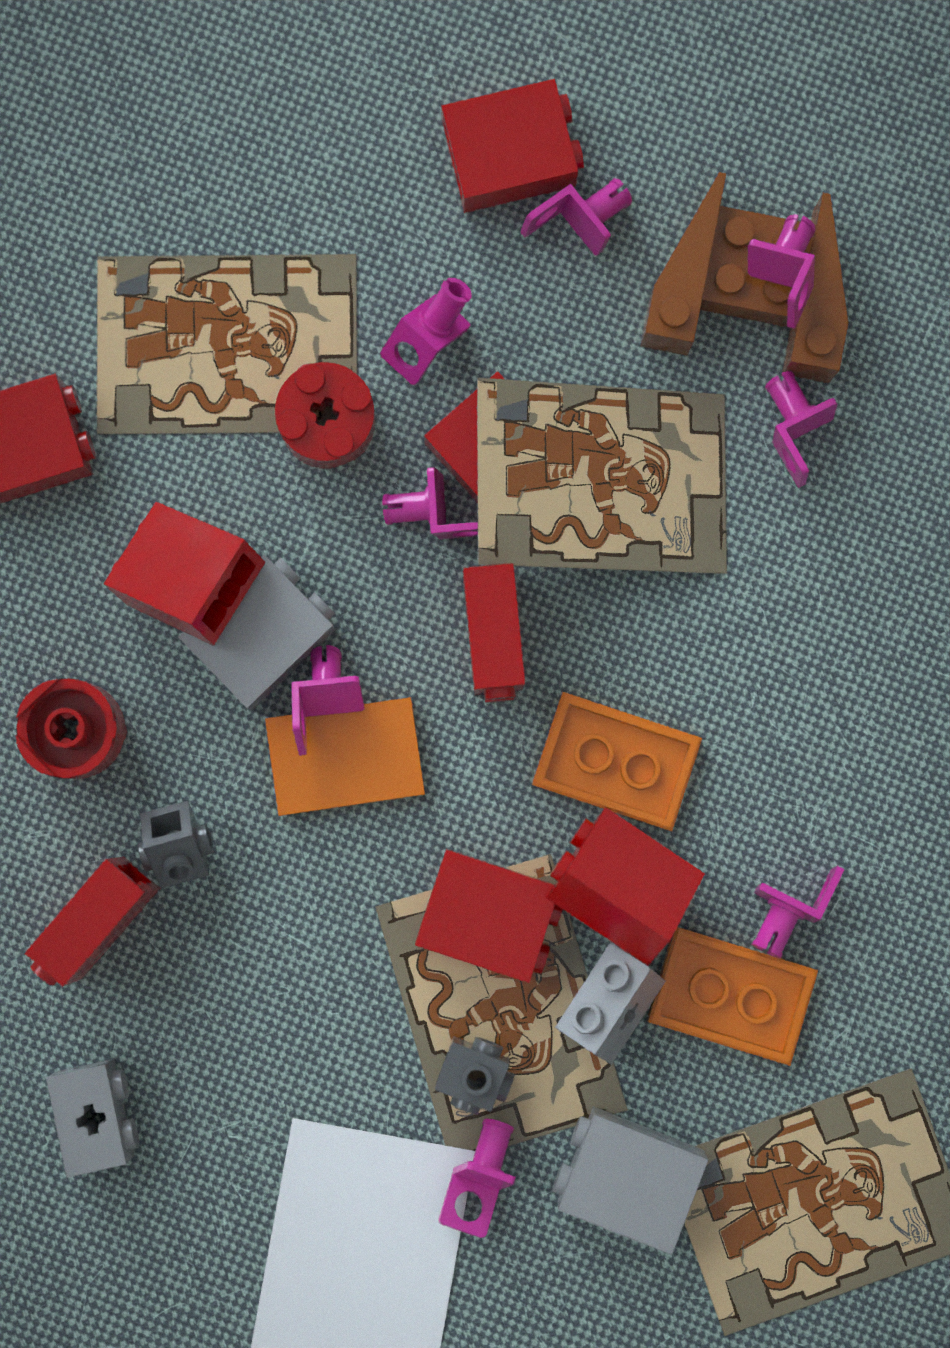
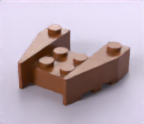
(713, 276)

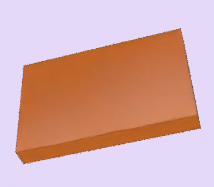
(348, 758)
(617, 761)
(733, 996)

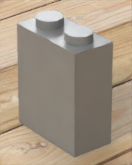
(266, 635)
(630, 1179)

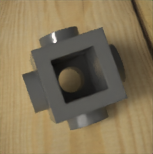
(170, 853)
(468, 1093)

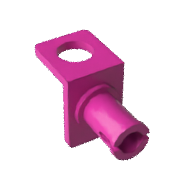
(583, 215)
(787, 264)
(429, 329)
(799, 420)
(426, 506)
(323, 694)
(787, 910)
(481, 1177)

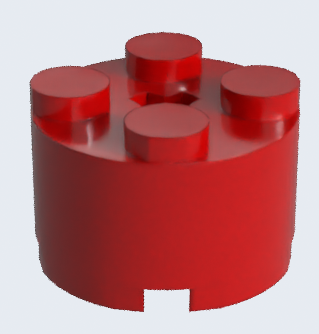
(312, 390)
(42, 729)

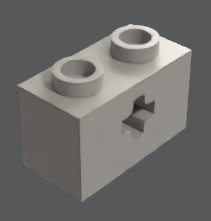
(610, 1003)
(83, 1142)

